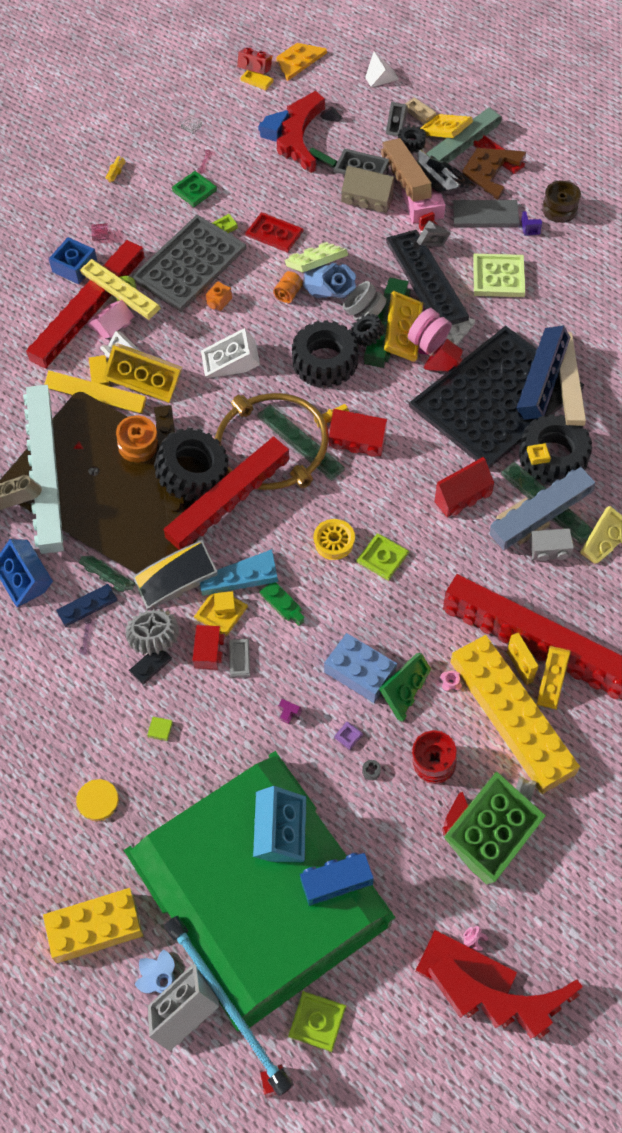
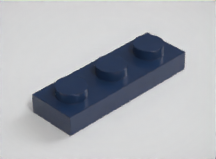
(86, 605)

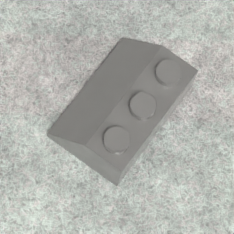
(181, 1008)

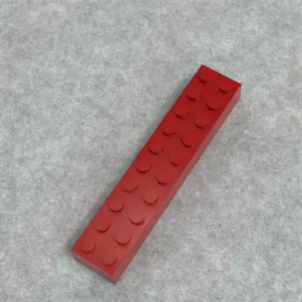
(505, 618)

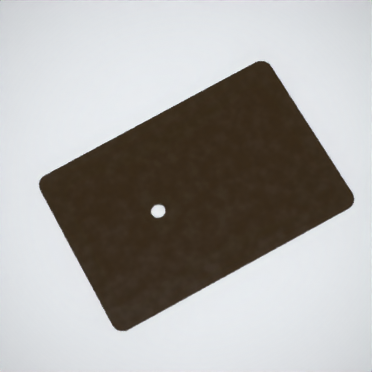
(123, 505)

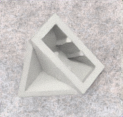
(379, 72)

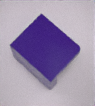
(531, 226)

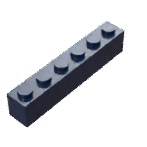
(543, 372)

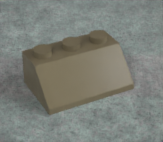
(367, 189)

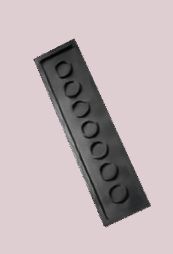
(426, 277)

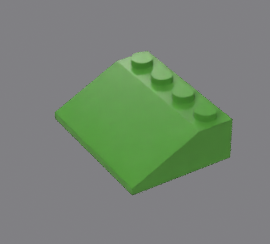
(493, 828)

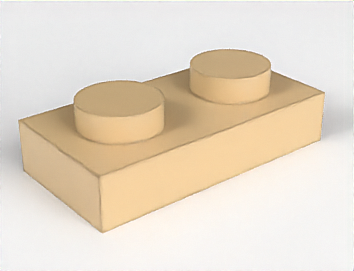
(420, 110)

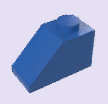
(271, 126)

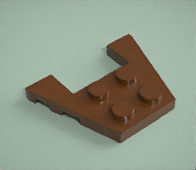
(485, 165)

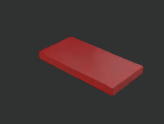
(470, 961)

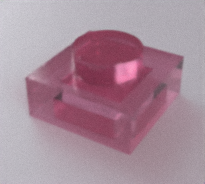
(100, 231)

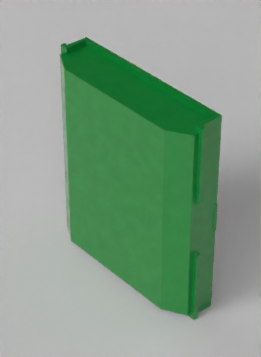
(251, 912)

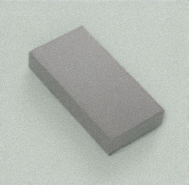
(239, 658)

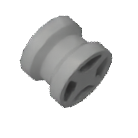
(526, 787)

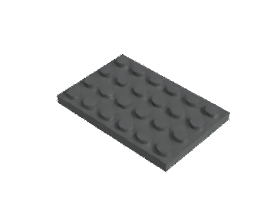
(189, 262)

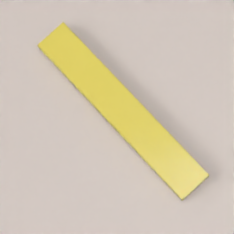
(120, 289)

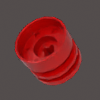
(434, 745)

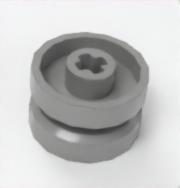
(364, 301)

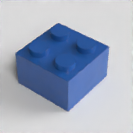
(70, 258)

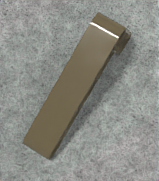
(18, 491)

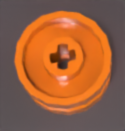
(137, 438)

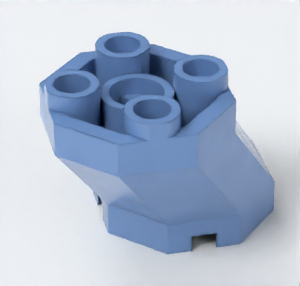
(330, 281)

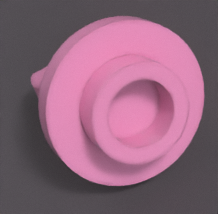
(471, 938)

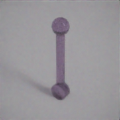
(83, 650)

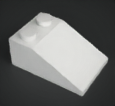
(231, 355)

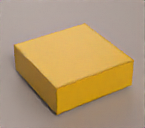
(538, 454)
(224, 602)

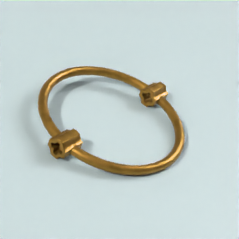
(299, 474)

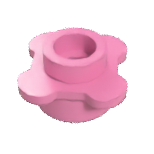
(451, 675)

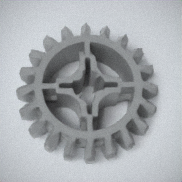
(152, 631)

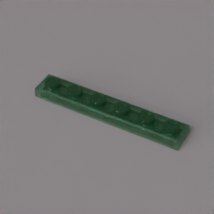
(299, 441)
(530, 487)

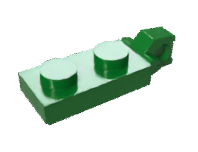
(282, 603)

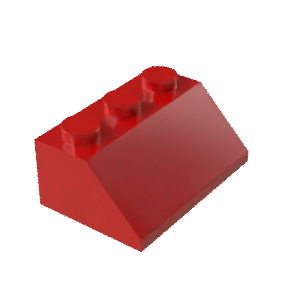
(357, 432)
(464, 488)

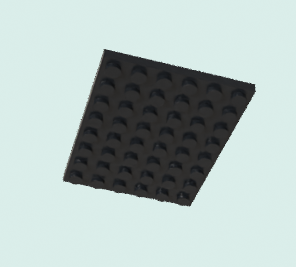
(480, 398)

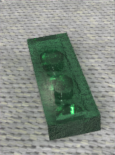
(106, 573)

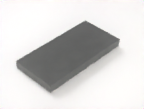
(485, 213)

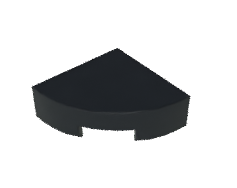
(331, 115)

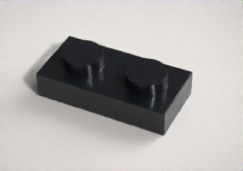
(149, 666)

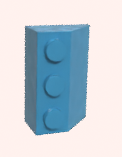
(279, 825)

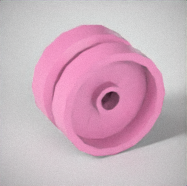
(429, 330)

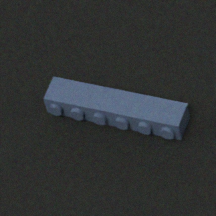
(541, 508)

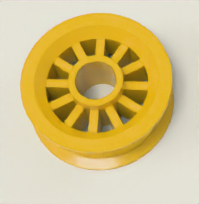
(337, 530)

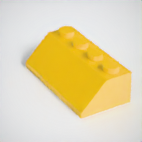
(142, 372)

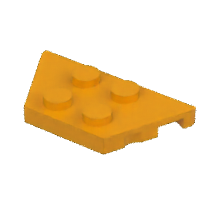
(298, 58)

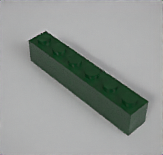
(375, 354)

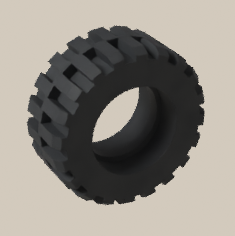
(325, 371)
(554, 430)
(195, 445)

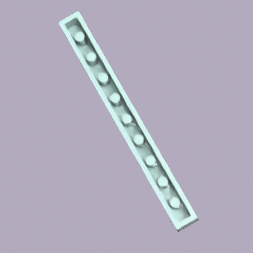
(44, 469)

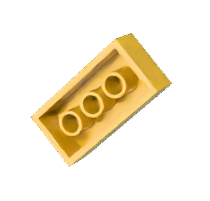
(92, 925)

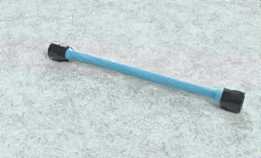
(278, 1078)

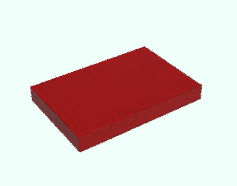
(274, 232)

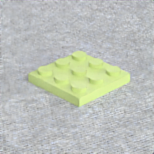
(315, 257)
(499, 275)

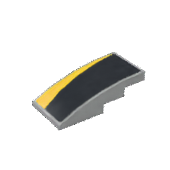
(174, 575)

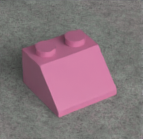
(111, 319)

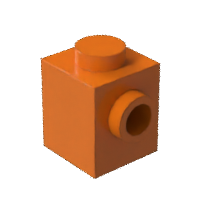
(218, 296)

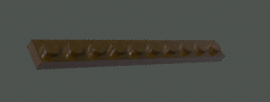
(165, 426)

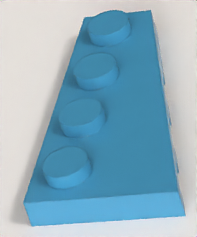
(243, 574)

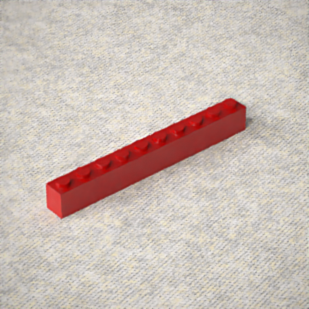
(82, 307)

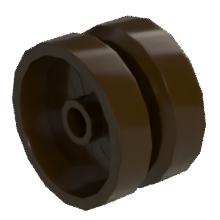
(561, 201)

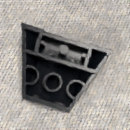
(443, 176)

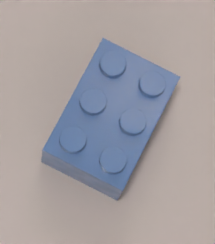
(359, 667)

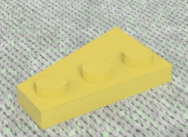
(604, 536)

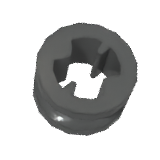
(365, 767)

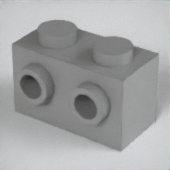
(551, 544)

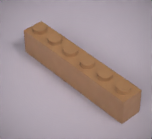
(406, 170)

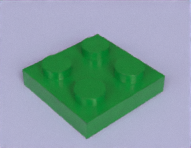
(194, 189)

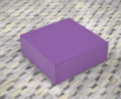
(348, 735)

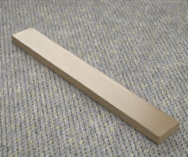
(571, 388)

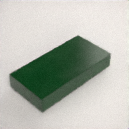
(323, 157)

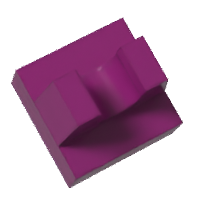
(289, 710)

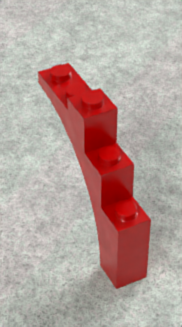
(293, 129)
(499, 1007)

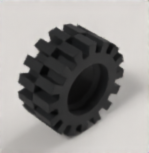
(412, 132)
(368, 329)

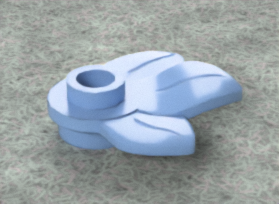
(154, 972)

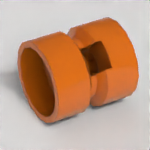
(288, 287)

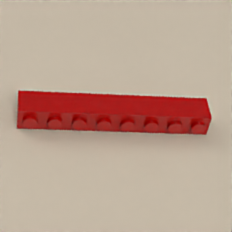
(227, 493)

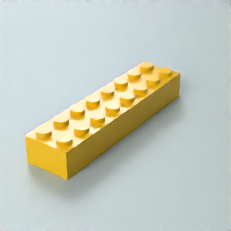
(514, 714)

